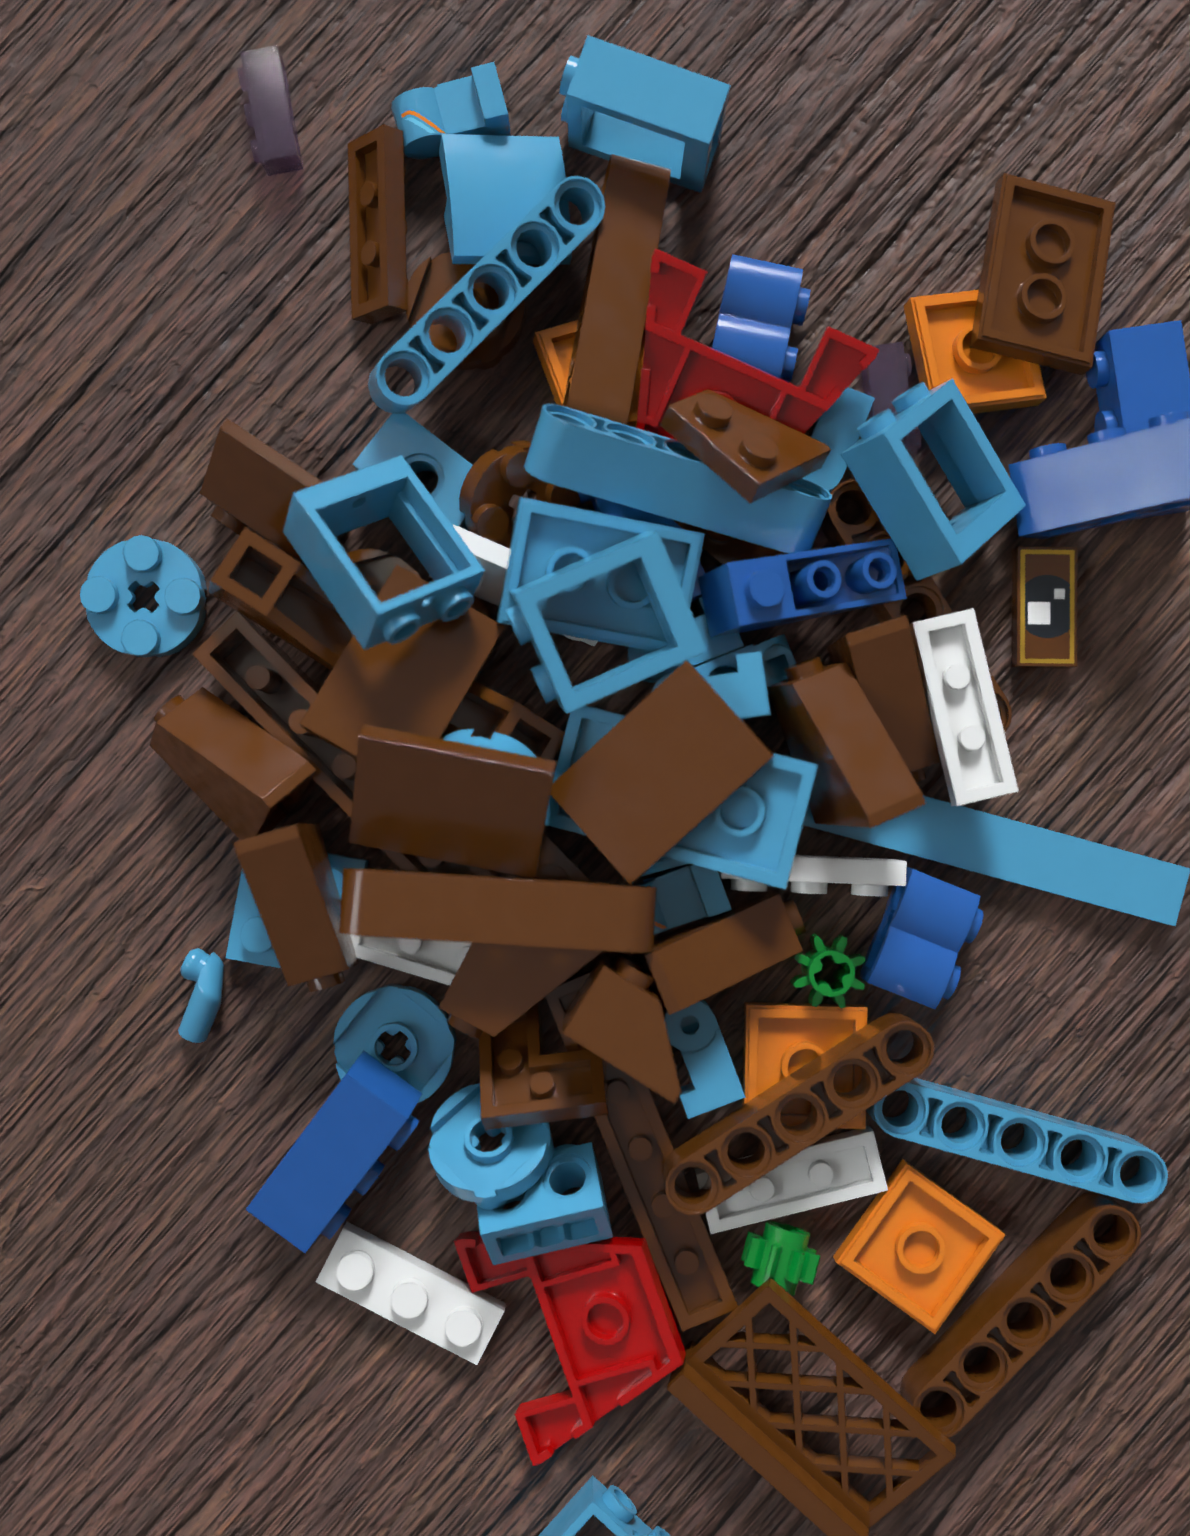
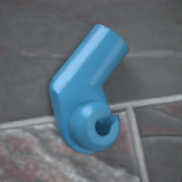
(206, 997)

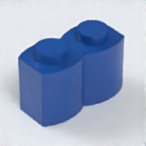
(758, 314)
(921, 939)

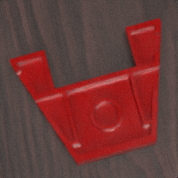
(683, 367)
(605, 1325)

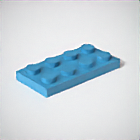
(746, 836)

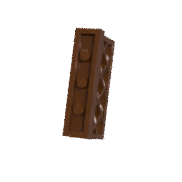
(767, 1437)

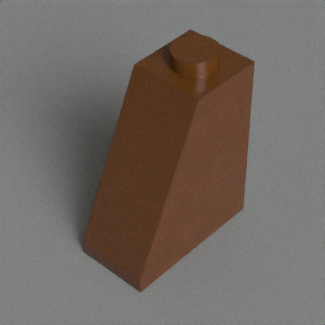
(890, 677)
(834, 725)
(230, 762)
(298, 903)
(724, 949)
(504, 982)

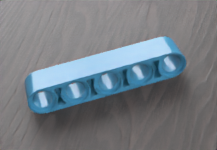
(505, 273)
(667, 480)
(1040, 1148)

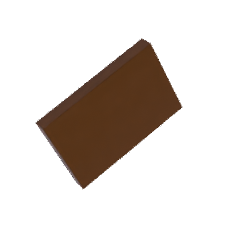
(1043, 274)
(403, 684)
(660, 772)
(450, 801)

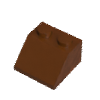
(252, 485)
(624, 1024)

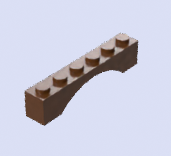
(292, 605)

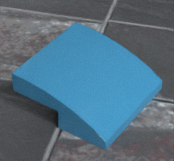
(493, 186)

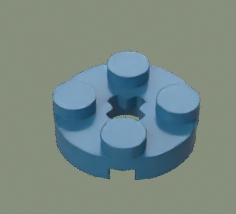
(110, 597)
(395, 1010)
(485, 1176)

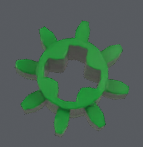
(843, 976)
(781, 1255)

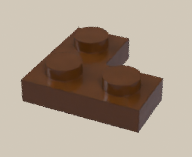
(533, 1088)

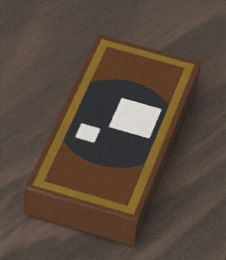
(1044, 607)

